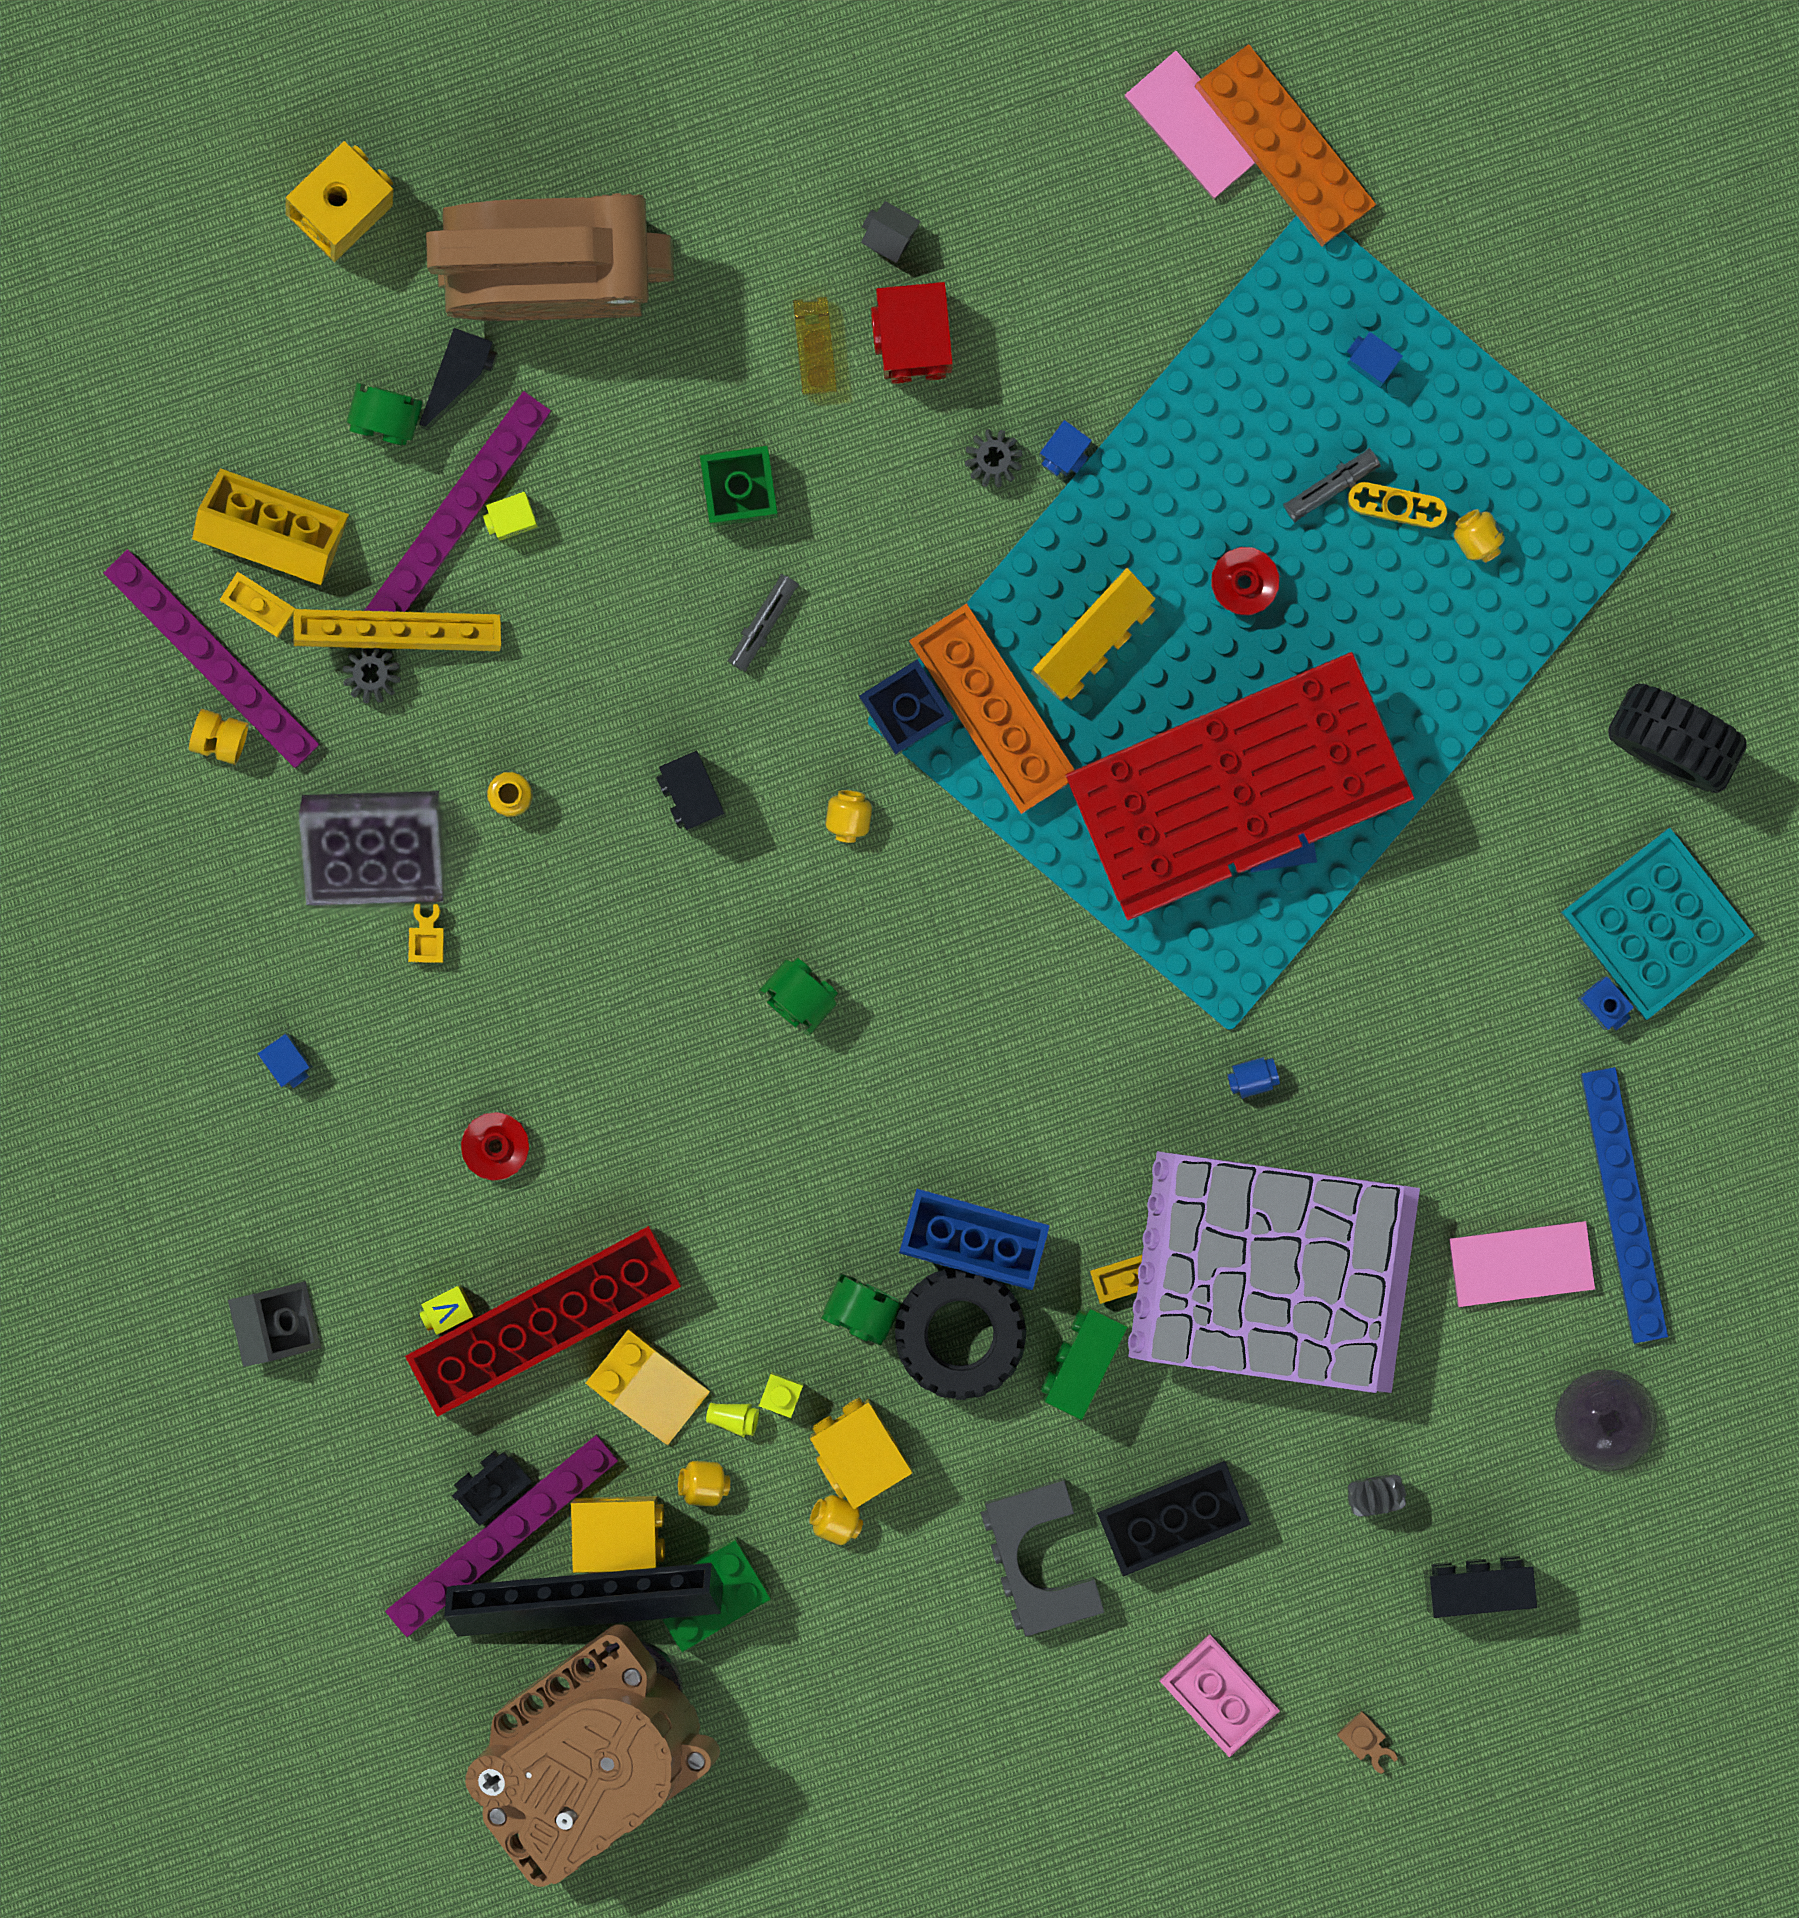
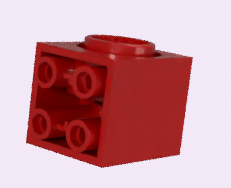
(912, 332)

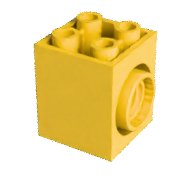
(342, 179)
(858, 1453)
(616, 1533)

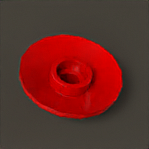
(1249, 563)
(477, 1140)

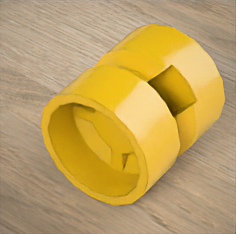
(218, 736)

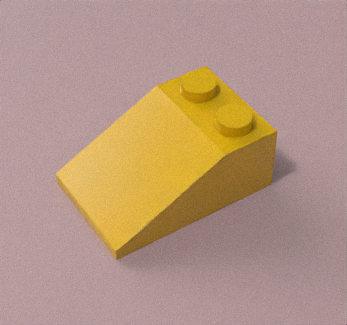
(647, 1386)

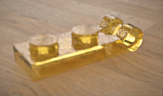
(815, 347)

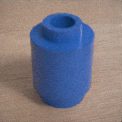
(1253, 1077)

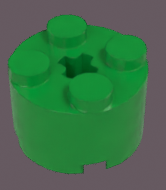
(383, 413)
(798, 995)
(861, 1309)

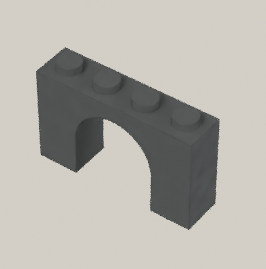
(1036, 1606)

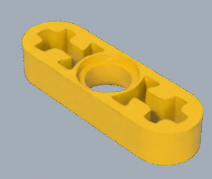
(1420, 518)

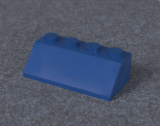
(974, 1239)

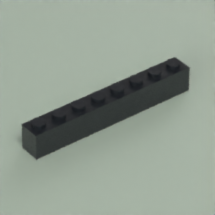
(584, 1599)

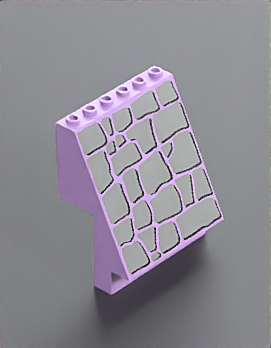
(1273, 1273)

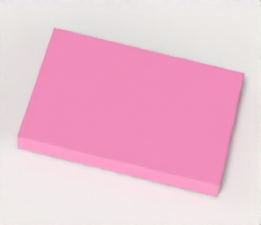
(1219, 1695)

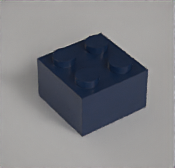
(906, 707)

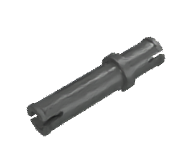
(1334, 483)
(741, 658)

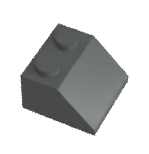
(274, 1324)

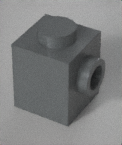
(889, 231)

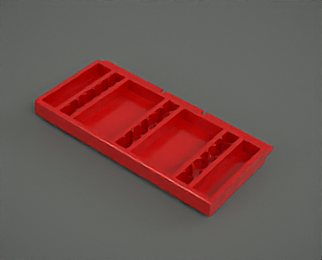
(1240, 786)

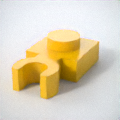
(426, 942)

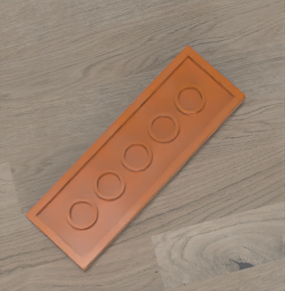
(1285, 145)
(993, 708)

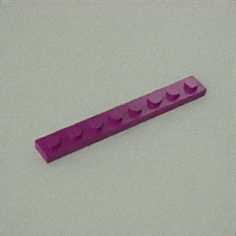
(461, 506)
(211, 659)
(502, 1534)

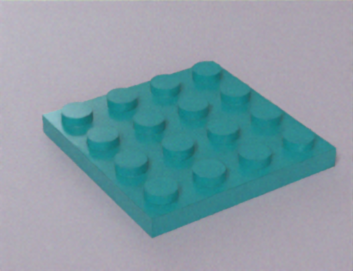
(1657, 924)

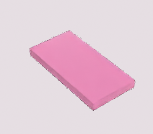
(1189, 125)
(1521, 1263)

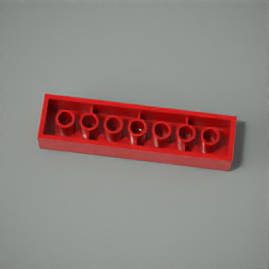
(543, 1320)

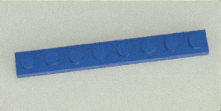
(1624, 1205)

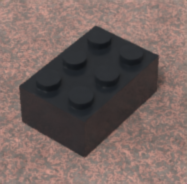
(1480, 1587)

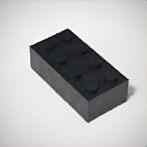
(1173, 1517)

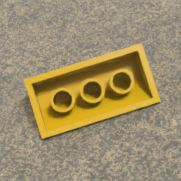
(269, 526)
(1094, 635)

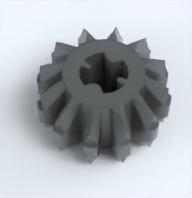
(983, 452)
(383, 672)
(1376, 1495)

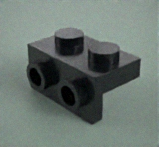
(491, 1487)

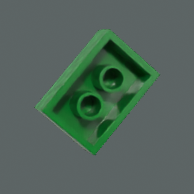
(1083, 1362)
(741, 1594)

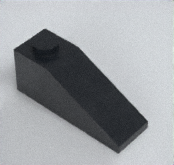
(460, 370)

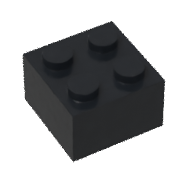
(691, 792)

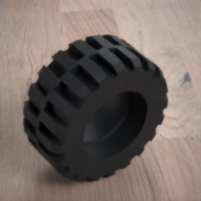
(1677, 738)
(950, 1379)

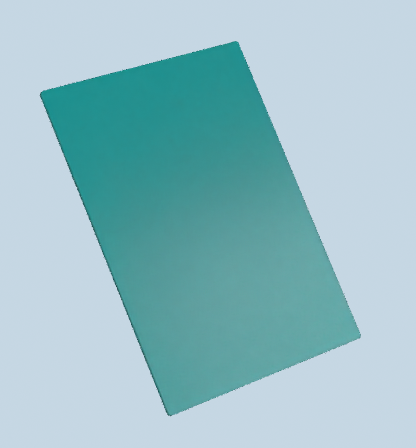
(1204, 468)

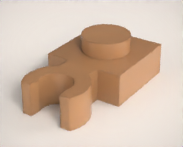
(1364, 1739)

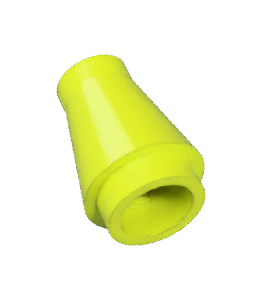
(736, 1418)

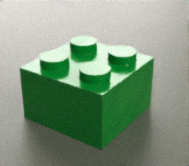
(738, 486)

